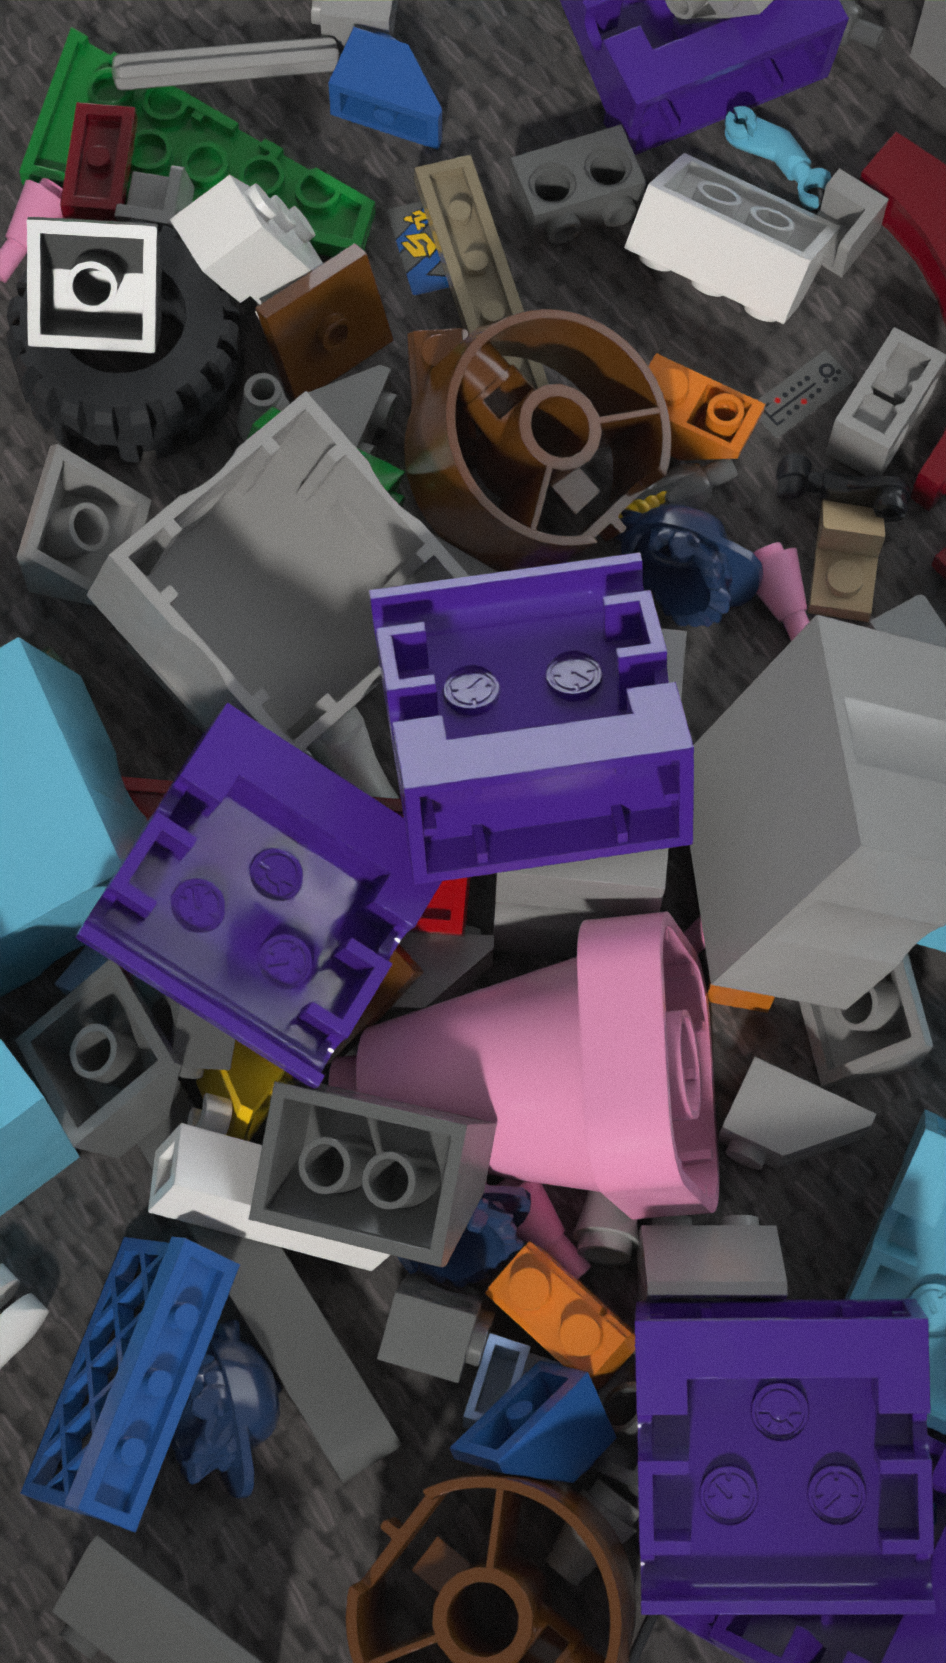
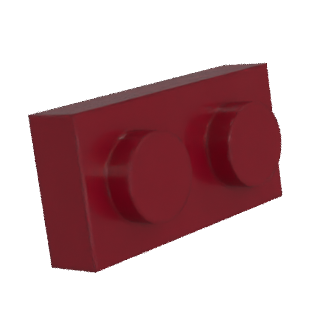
(98, 161)

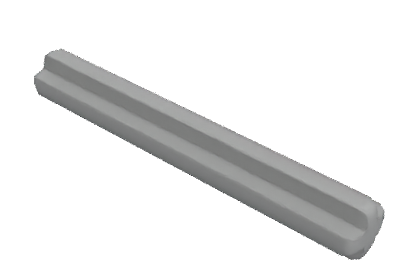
(224, 63)

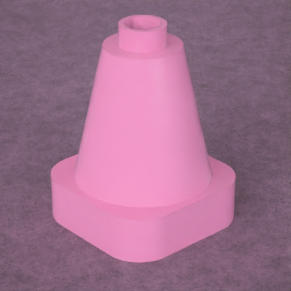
(581, 1065)

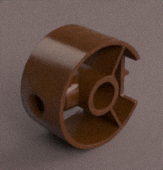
(534, 436)
(541, 1632)

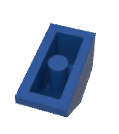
(385, 89)
(541, 1427)

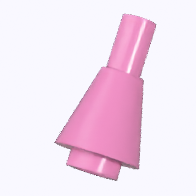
(34, 201)
(783, 587)
(546, 1230)

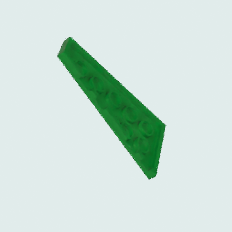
(191, 135)

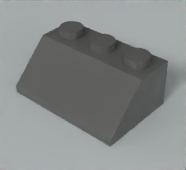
(370, 1171)
(136, 1618)

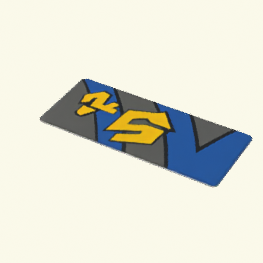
(417, 248)

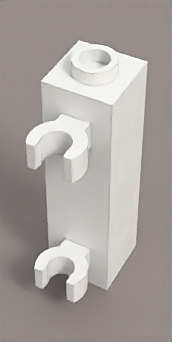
(211, 1183)

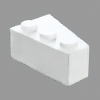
(247, 240)

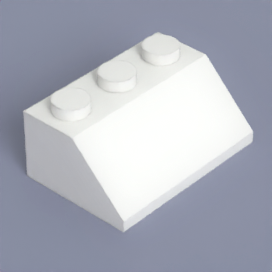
(730, 238)

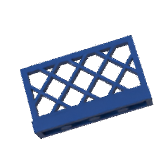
(143, 1404)

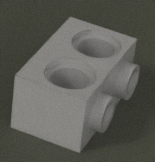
(885, 404)

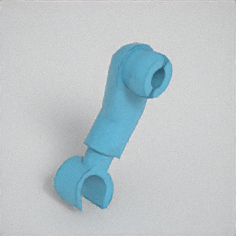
(776, 144)

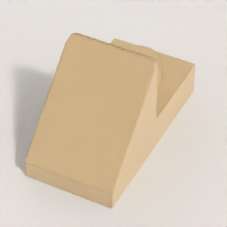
(845, 561)

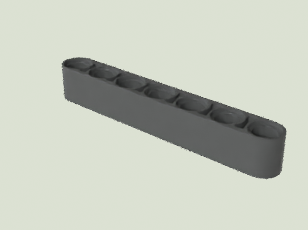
(294, 1336)

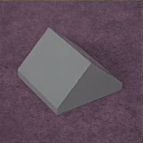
(75, 525)
(874, 1036)

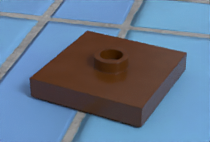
(325, 322)

